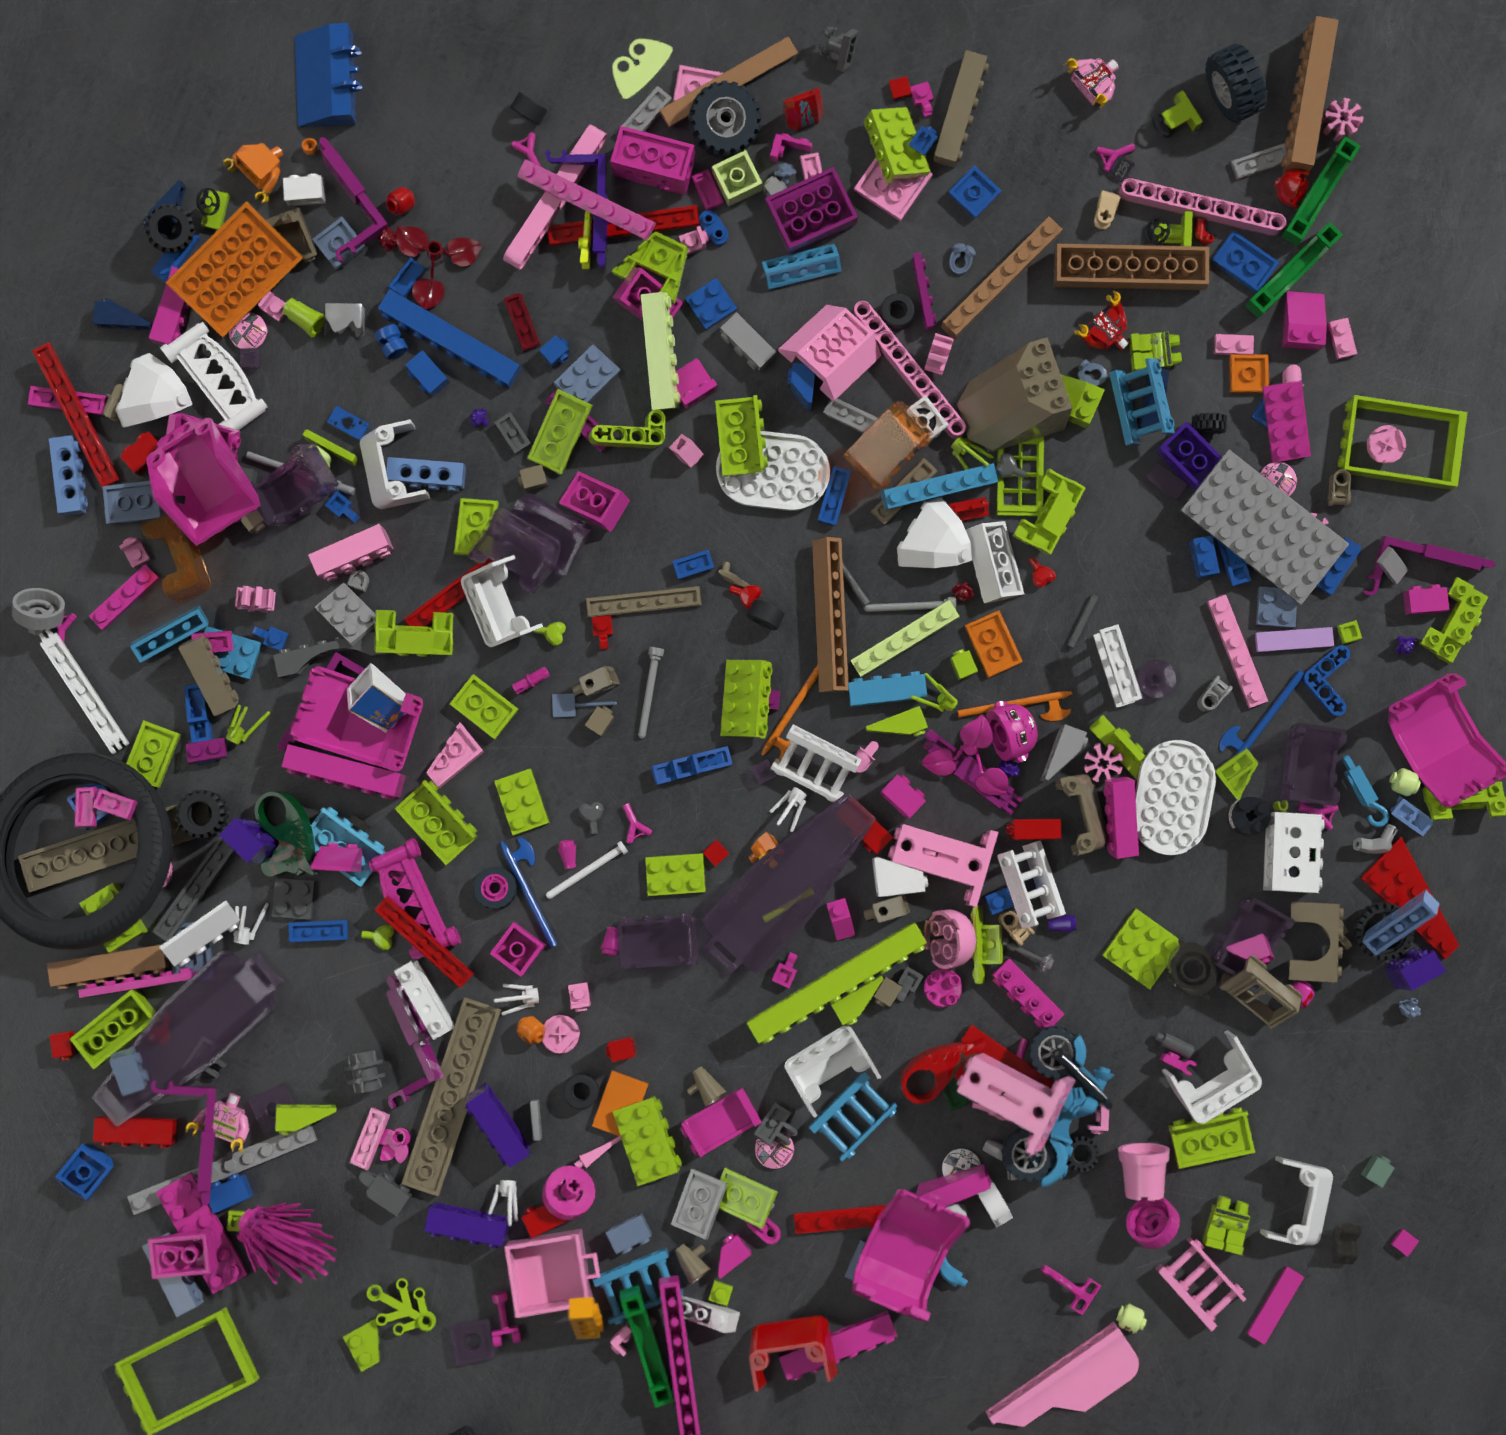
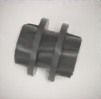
(364, 1071)

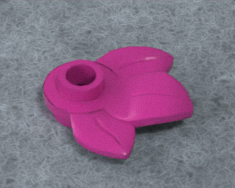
(392, 1147)

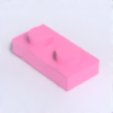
(1342, 338)
(1233, 344)

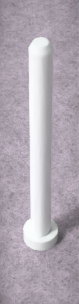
(587, 870)

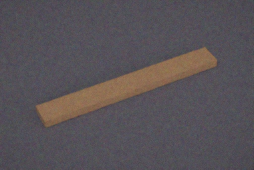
(740, 74)

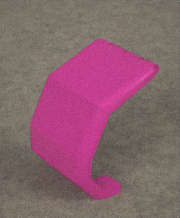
(332, 727)
(1444, 742)
(906, 1253)

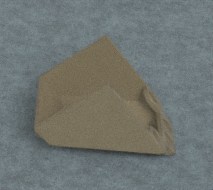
(1016, 399)

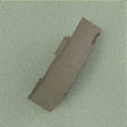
(1254, 974)

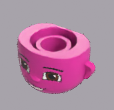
(1012, 731)

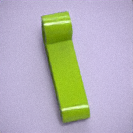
(626, 433)

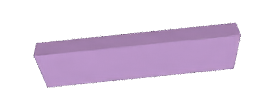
(1294, 639)

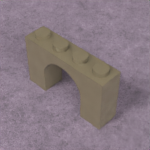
(1325, 968)

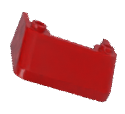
(790, 1334)

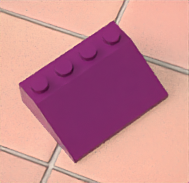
(811, 210)

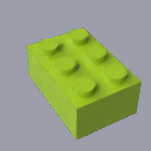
(102, 898)

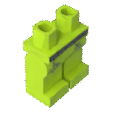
(1155, 347)
(1227, 1226)

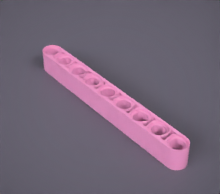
(1210, 203)
(550, 205)
(907, 360)

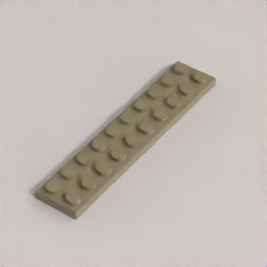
(95, 851)
(448, 1100)

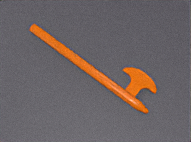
(1054, 714)
(774, 739)

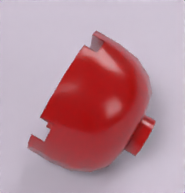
(1292, 186)

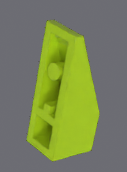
(905, 723)
(853, 1004)
(295, 1117)

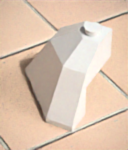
(150, 392)
(935, 538)

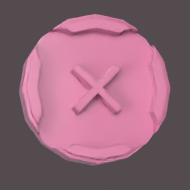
(1386, 444)
(561, 1034)

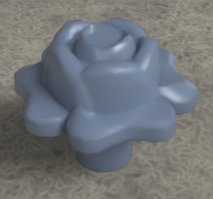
(784, 172)
(1409, 1008)

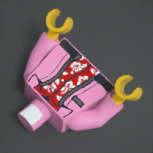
(1094, 78)

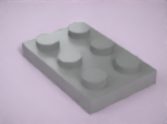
(347, 614)
(699, 1203)

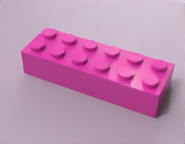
(348, 772)

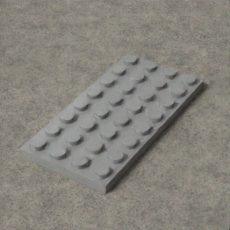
(1264, 527)

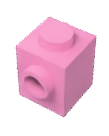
(686, 450)

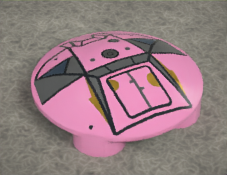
(249, 331)
(1281, 476)
(776, 1155)

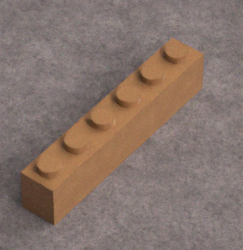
(107, 965)

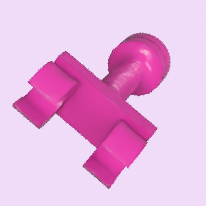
(500, 1298)

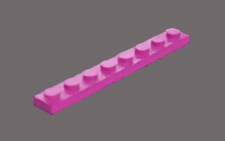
(586, 200)

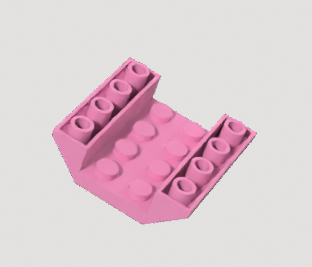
(833, 348)

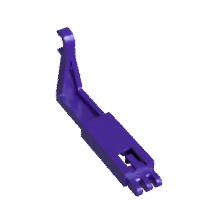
(600, 226)

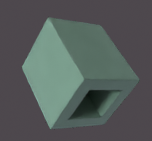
(1378, 1170)

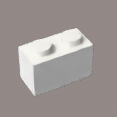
(304, 190)

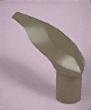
(732, 578)

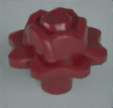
(388, 239)
(962, 592)

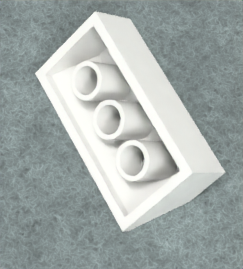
(994, 562)
(200, 933)

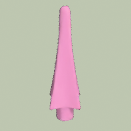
(589, 1157)

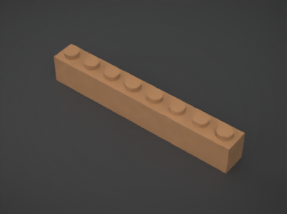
(1001, 278)
(830, 615)

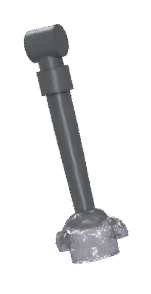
(1046, 962)

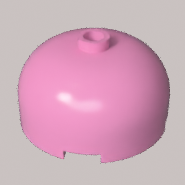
(958, 938)

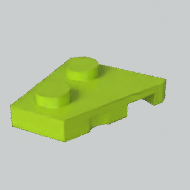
(1237, 772)
(364, 1344)

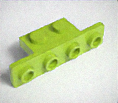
(1131, 752)
(988, 945)

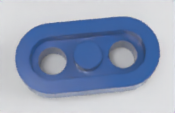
(713, 227)

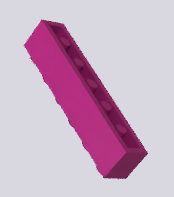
(845, 1342)

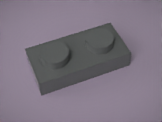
(512, 433)

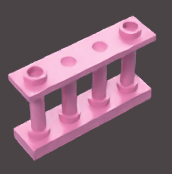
(1195, 1302)

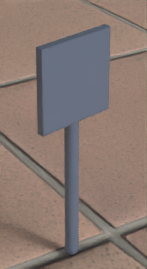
(565, 705)

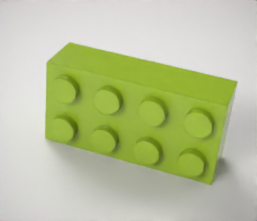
(114, 1028)

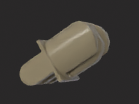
(110, 406)

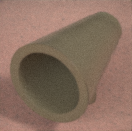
(708, 1087)
(691, 1264)

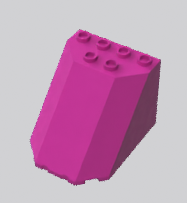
(204, 470)

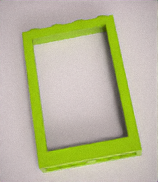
(1454, 445)
(134, 1390)

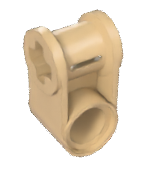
(1107, 207)
(1015, 929)

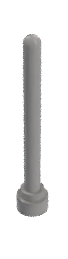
(907, 606)
(655, 656)

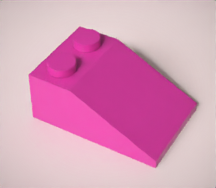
(634, 285)
(1304, 321)
(595, 501)
(338, 858)
(183, 1254)

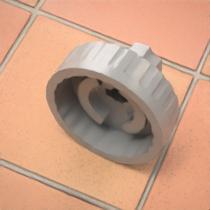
(44, 608)

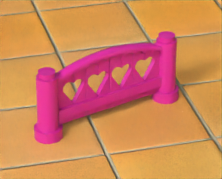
(403, 860)

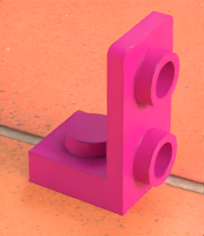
(785, 140)

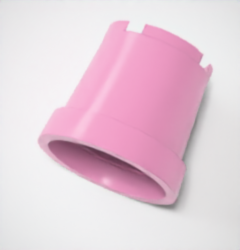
(1144, 1170)

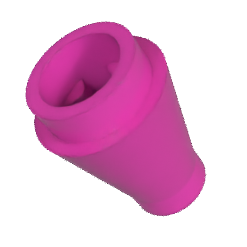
(568, 853)
(611, 942)

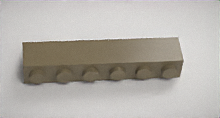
(960, 108)

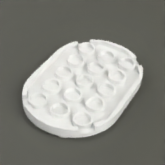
(791, 482)
(1174, 797)

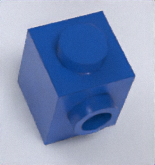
(555, 351)

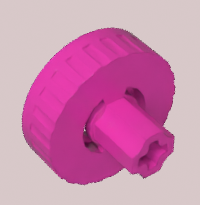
(575, 1179)
(1158, 1231)

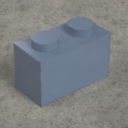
(128, 1071)
(629, 1233)

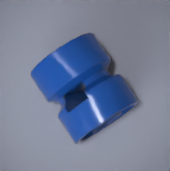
(390, 340)

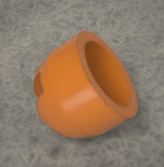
(305, 146)

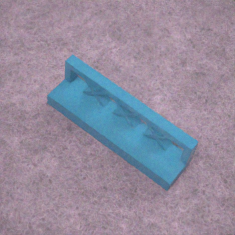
(802, 268)

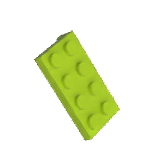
(890, 135)
(741, 436)
(746, 698)
(437, 822)
(647, 1140)
(1215, 1140)

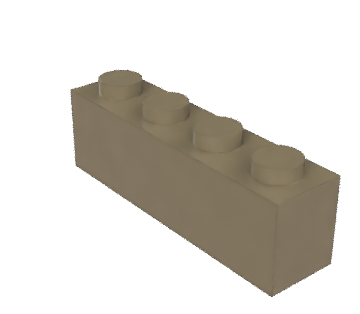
(209, 675)

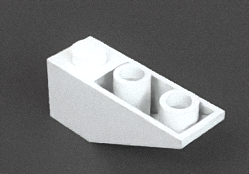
(710, 1314)

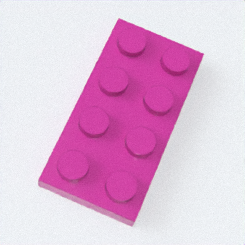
(1286, 421)

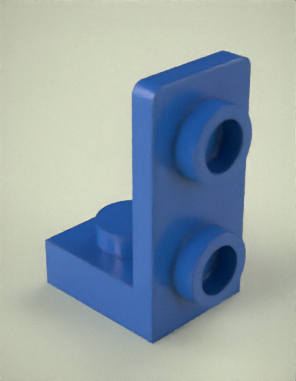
(924, 139)

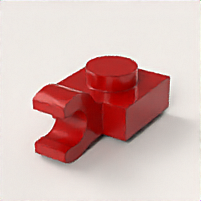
(602, 628)

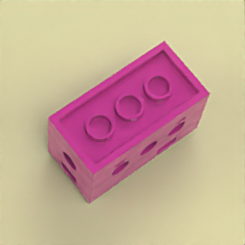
(653, 160)

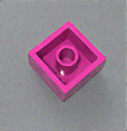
(903, 796)
(518, 949)

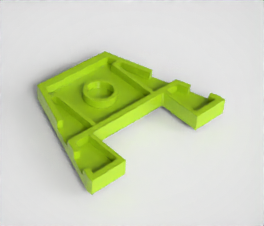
(660, 256)

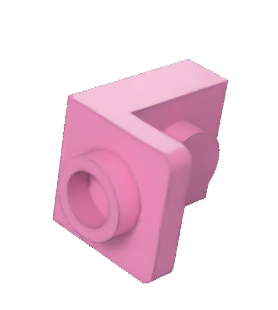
(694, 240)
(272, 306)
(135, 551)
(579, 996)
(1102, 1118)
(622, 1335)

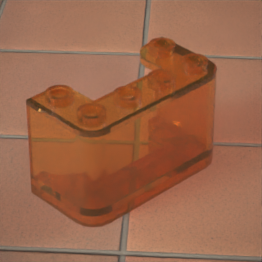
(888, 444)
(191, 572)

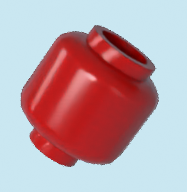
(400, 200)

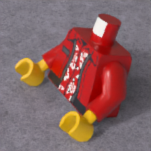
(1106, 327)

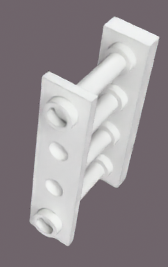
(1117, 666)
(816, 746)
(1043, 879)
(425, 999)

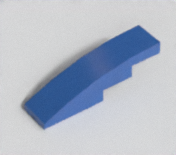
(198, 716)
(691, 765)

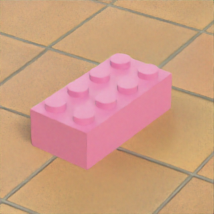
(351, 553)

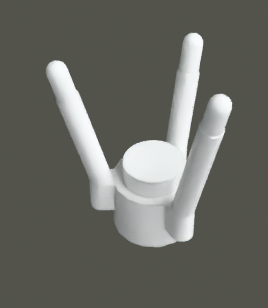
(795, 797)
(242, 934)
(529, 997)
(507, 1189)

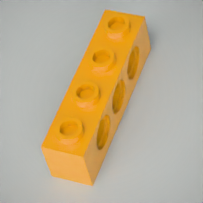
(585, 1318)

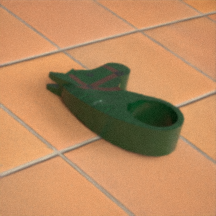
(295, 837)

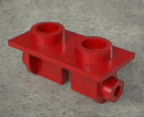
(971, 508)

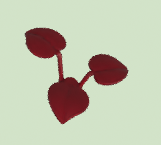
(413, 240)

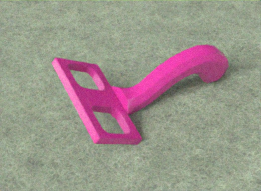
(1078, 1291)

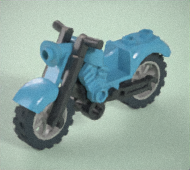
(1082, 1100)

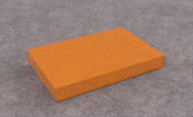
(993, 644)
(619, 1092)

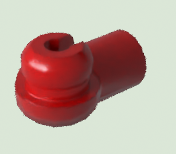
(1200, 233)

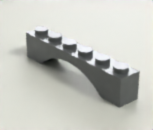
(294, 662)

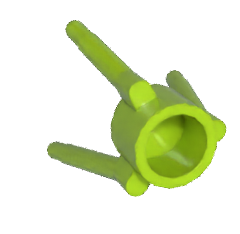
(962, 446)
(945, 699)
(235, 732)

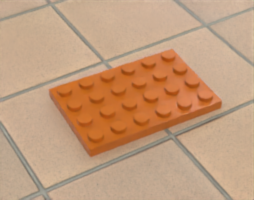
(234, 269)

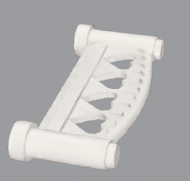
(185, 349)

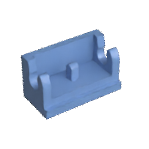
(1411, 816)

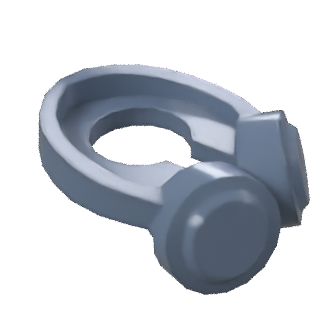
(957, 249)
(1086, 366)

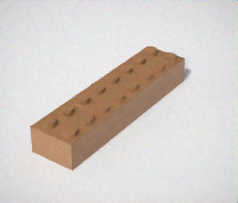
(1310, 94)
(1131, 266)

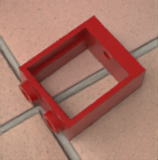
(1034, 829)

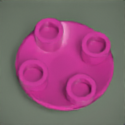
(943, 987)

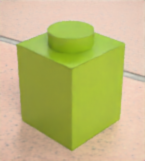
(963, 664)

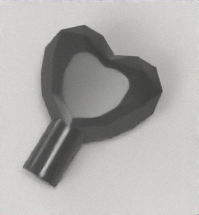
(1008, 467)
(591, 814)

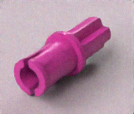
(530, 680)

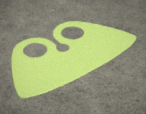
(650, 63)

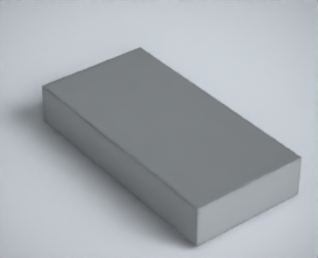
(1392, 565)
(536, 1120)

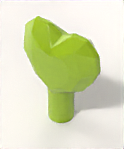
(552, 632)
(380, 936)

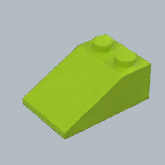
(1083, 399)

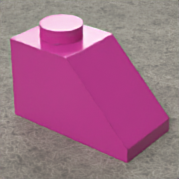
(840, 919)
(1254, 946)
(732, 1253)

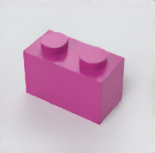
(1426, 600)

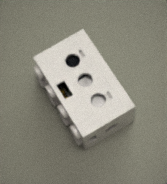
(1293, 853)

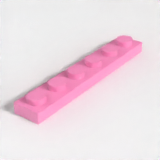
(1237, 651)

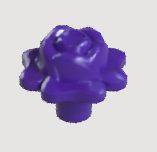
(478, 417)
(1406, 645)
(1009, 768)

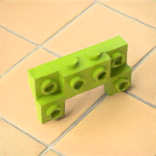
(1054, 515)
(1459, 624)
(413, 639)
(1492, 797)

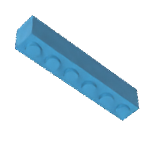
(938, 486)

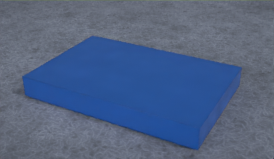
(1245, 262)

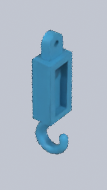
(1364, 790)

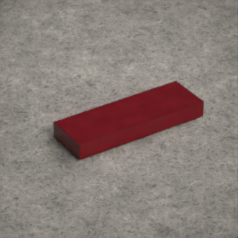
(522, 322)

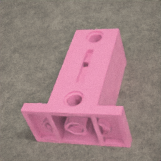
(945, 857)
(1015, 1096)

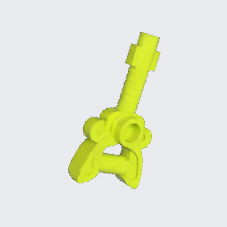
(585, 242)

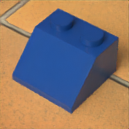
(802, 383)

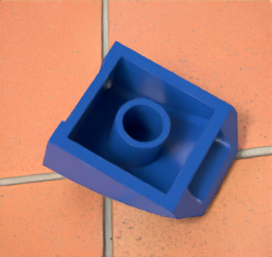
(85, 1171)

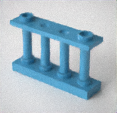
(1125, 408)
(834, 1111)
(622, 1273)

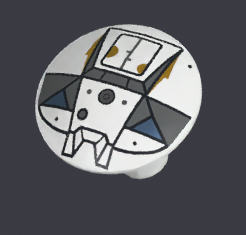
(958, 1161)

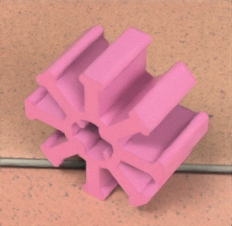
(1348, 125)
(938, 354)
(255, 599)
(1105, 756)

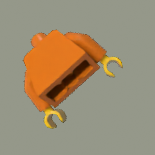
(258, 165)

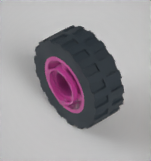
(483, 885)

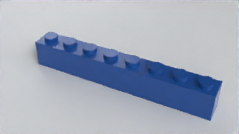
(449, 338)

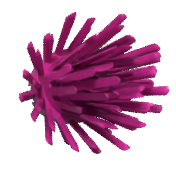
(283, 1241)

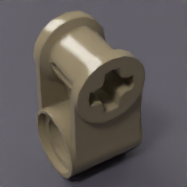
(1339, 493)

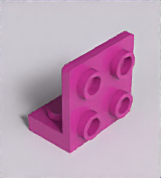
(694, 384)

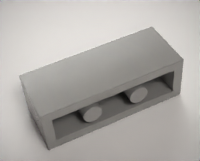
(747, 342)

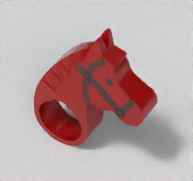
(945, 1062)

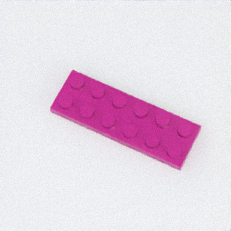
(188, 1214)

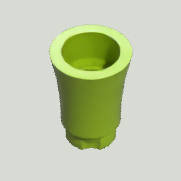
(304, 317)

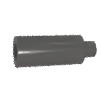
(1175, 1044)

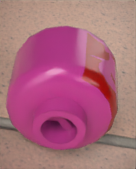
(1306, 990)

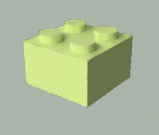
(737, 178)

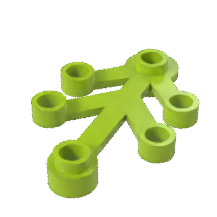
(404, 1309)

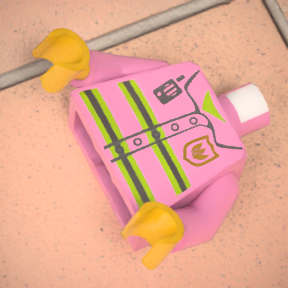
(229, 1122)

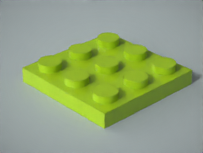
(1141, 948)

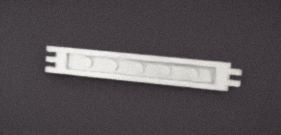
(83, 691)

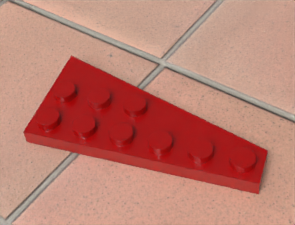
(1398, 881)

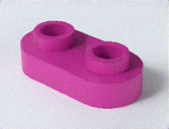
(762, 1233)

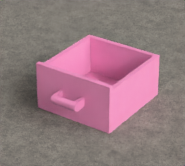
(549, 1271)

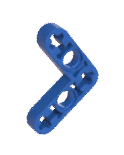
(1321, 675)

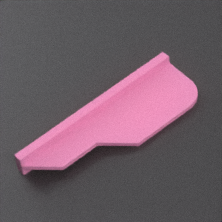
(1073, 1381)

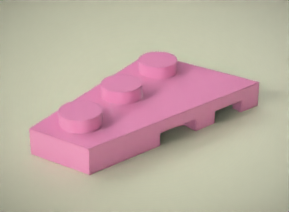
(456, 755)

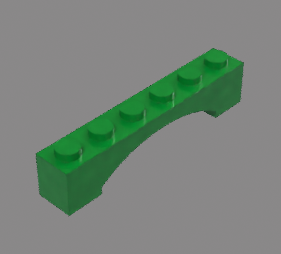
(1320, 191)
(1294, 270)
(647, 1346)

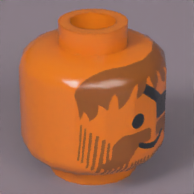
(531, 1030)

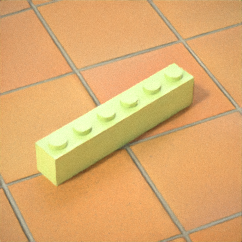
(659, 350)
(905, 638)

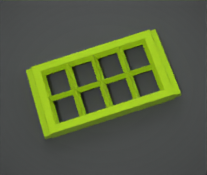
(1023, 510)

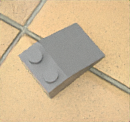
(1066, 746)

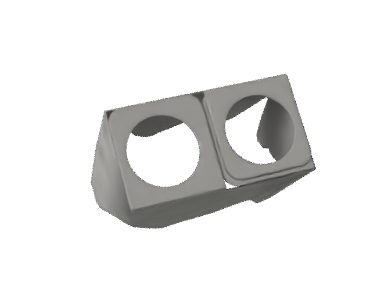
(340, 316)

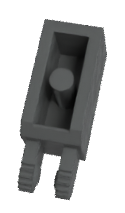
(385, 1191)

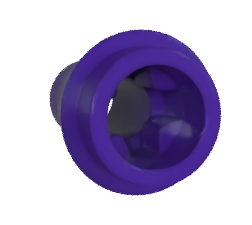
(1063, 924)

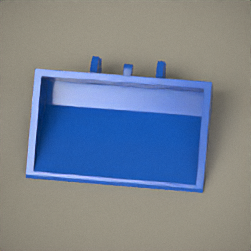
(326, 76)

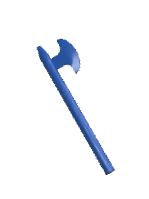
(1230, 736)
(527, 852)

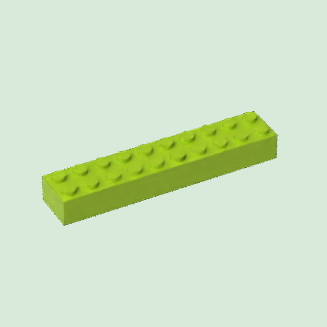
(836, 982)

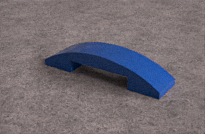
(1234, 565)

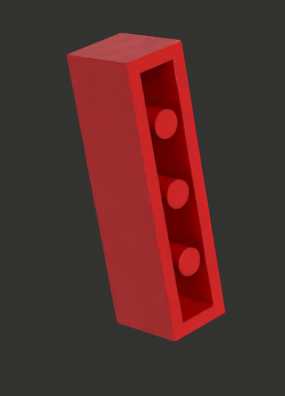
(136, 1130)

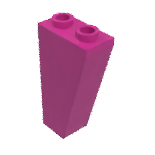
(955, 1186)

